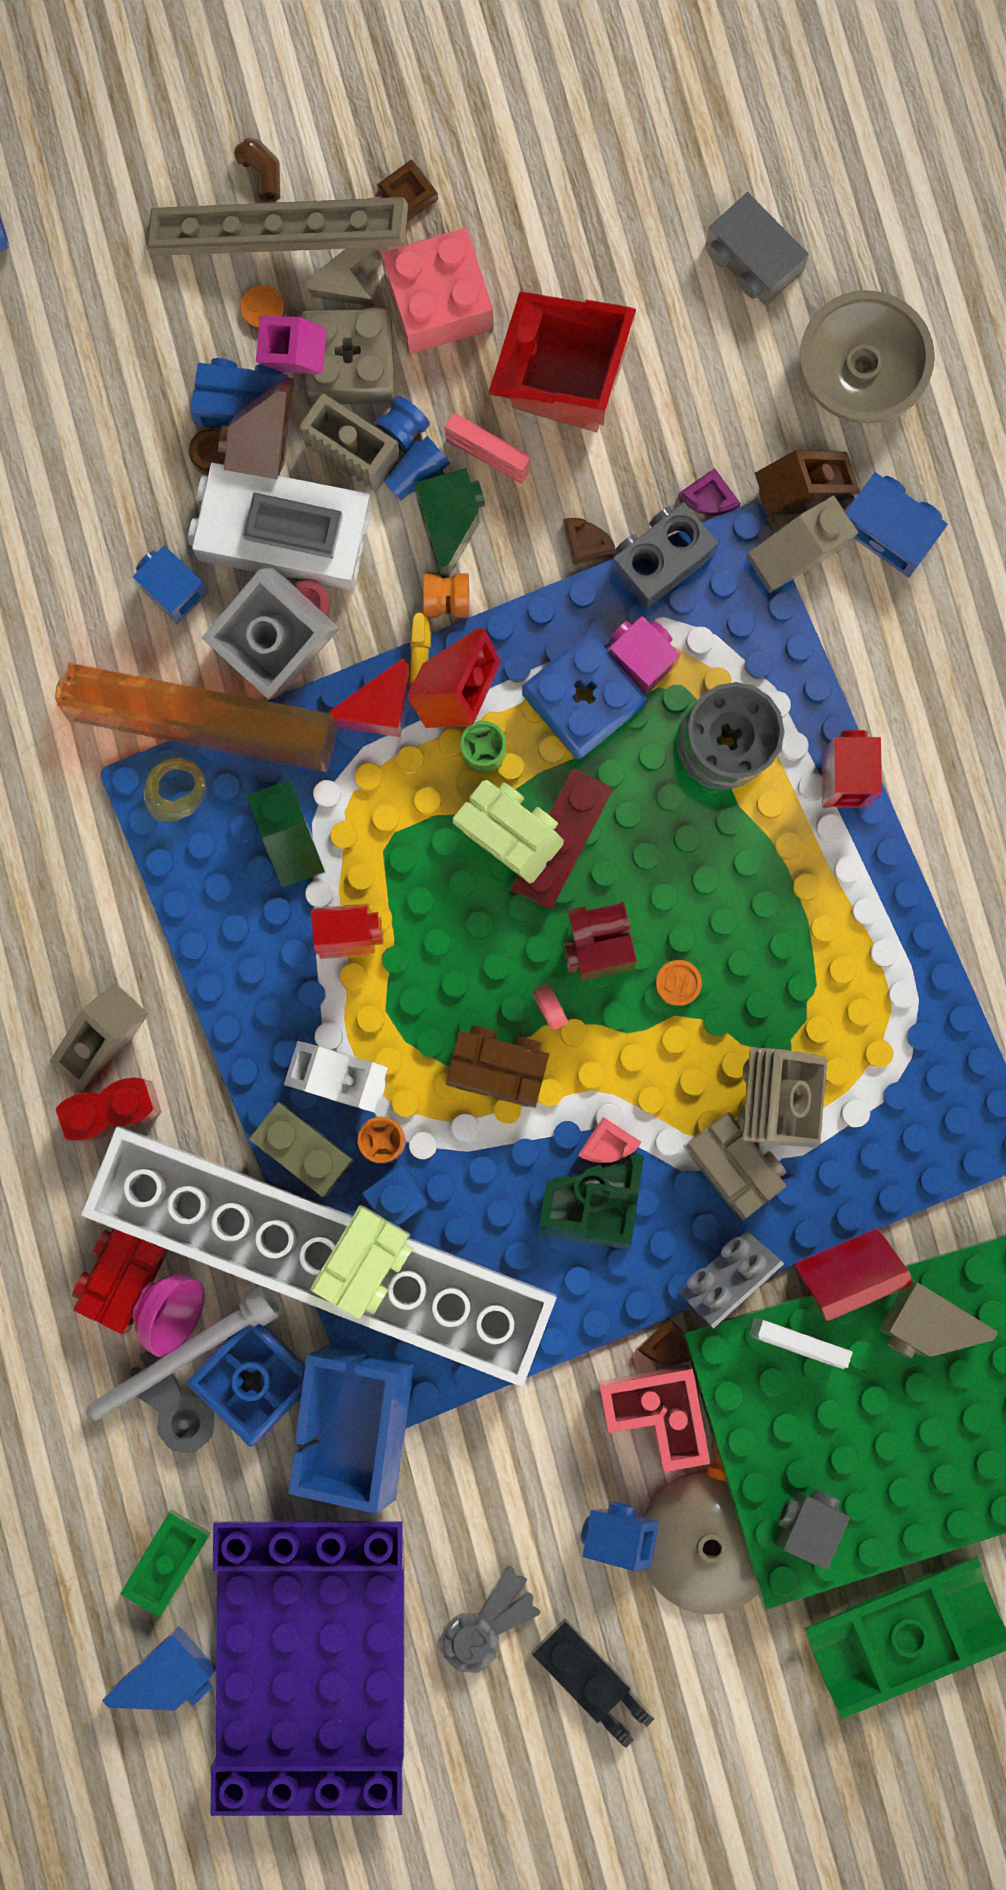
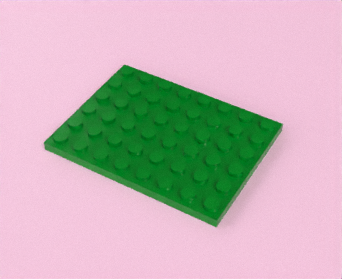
(892, 1437)

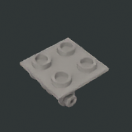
(730, 1278)

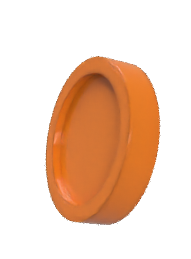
(261, 301)
(678, 983)

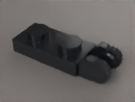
(589, 1679)

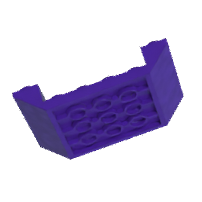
(309, 1668)

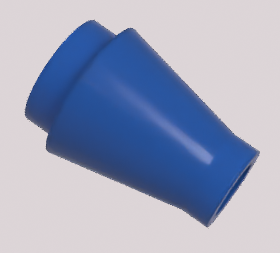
(419, 463)

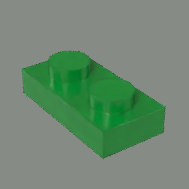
(165, 1563)

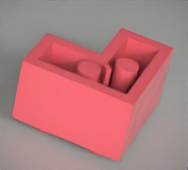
(668, 1403)

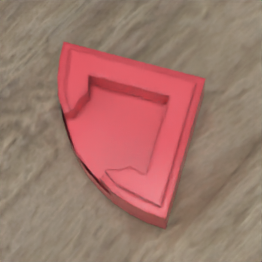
(608, 1143)

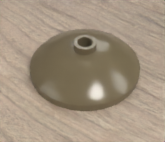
(873, 331)
(689, 1515)

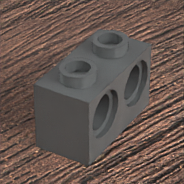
(671, 562)

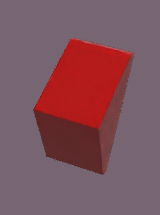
(377, 705)

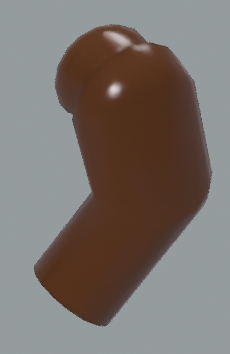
(255, 154)

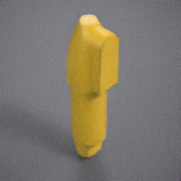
(419, 643)

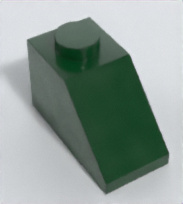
(450, 515)
(286, 833)

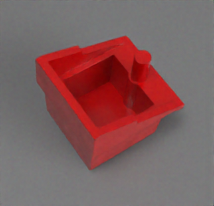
(563, 358)

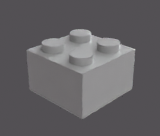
(270, 632)

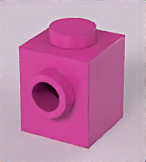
(291, 344)
(644, 652)

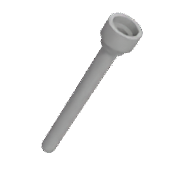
(257, 1308)

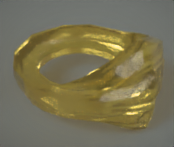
(166, 810)

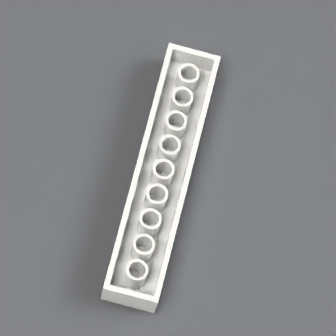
(286, 1240)

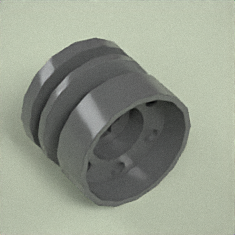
(736, 712)

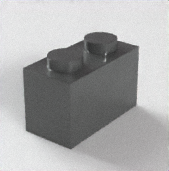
(755, 249)

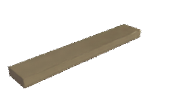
(278, 226)

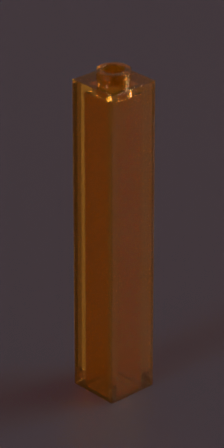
(197, 716)

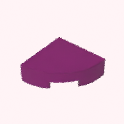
(709, 495)

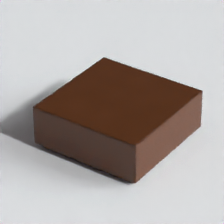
(412, 185)

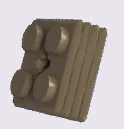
(372, 368)
(783, 1097)

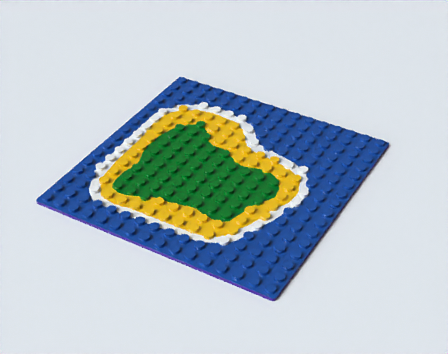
(790, 910)

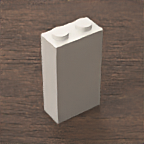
(223, 517)

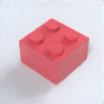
(438, 290)

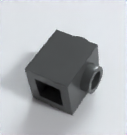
(811, 1527)

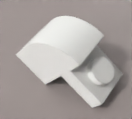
(336, 1076)

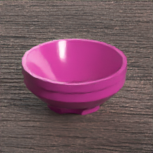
(168, 1313)

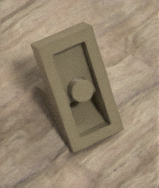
(338, 279)

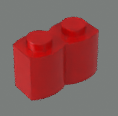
(346, 931)
(96, 1115)

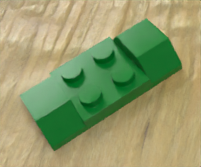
(907, 1637)

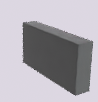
(293, 525)

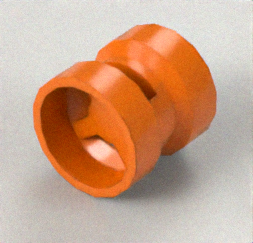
(446, 595)
(376, 1143)

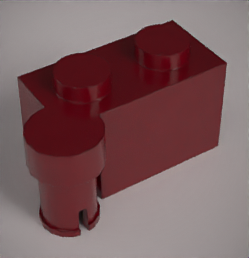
(599, 942)

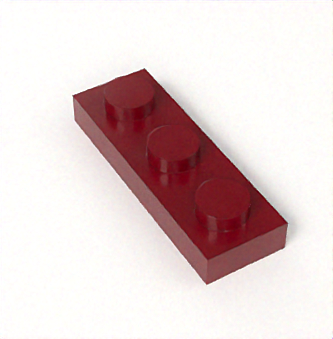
(577, 814)

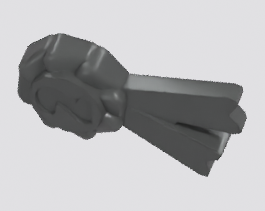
(183, 1420)
(472, 1639)

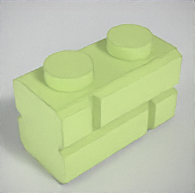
(508, 830)
(361, 1263)

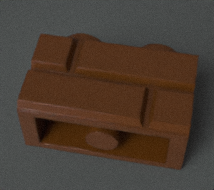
(497, 1067)

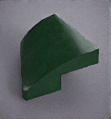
(594, 1205)

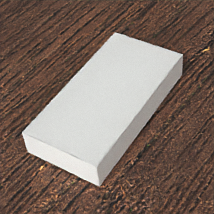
(800, 1343)

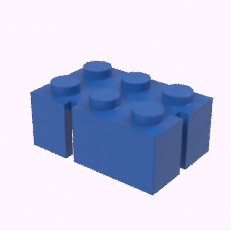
(362, 1426)

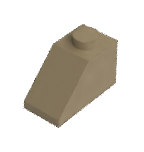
(802, 544)
(98, 1036)
(930, 1324)

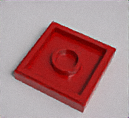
(853, 1274)

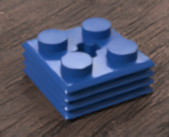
(583, 724)
(221, 1381)

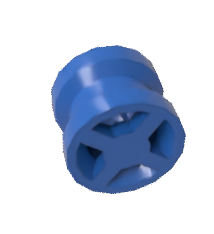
(402, 422)

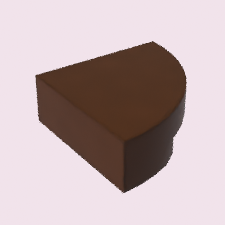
(587, 541)
(665, 1344)

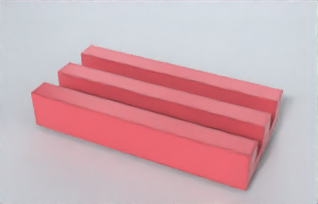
(487, 448)

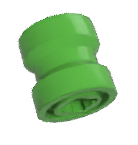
(483, 739)

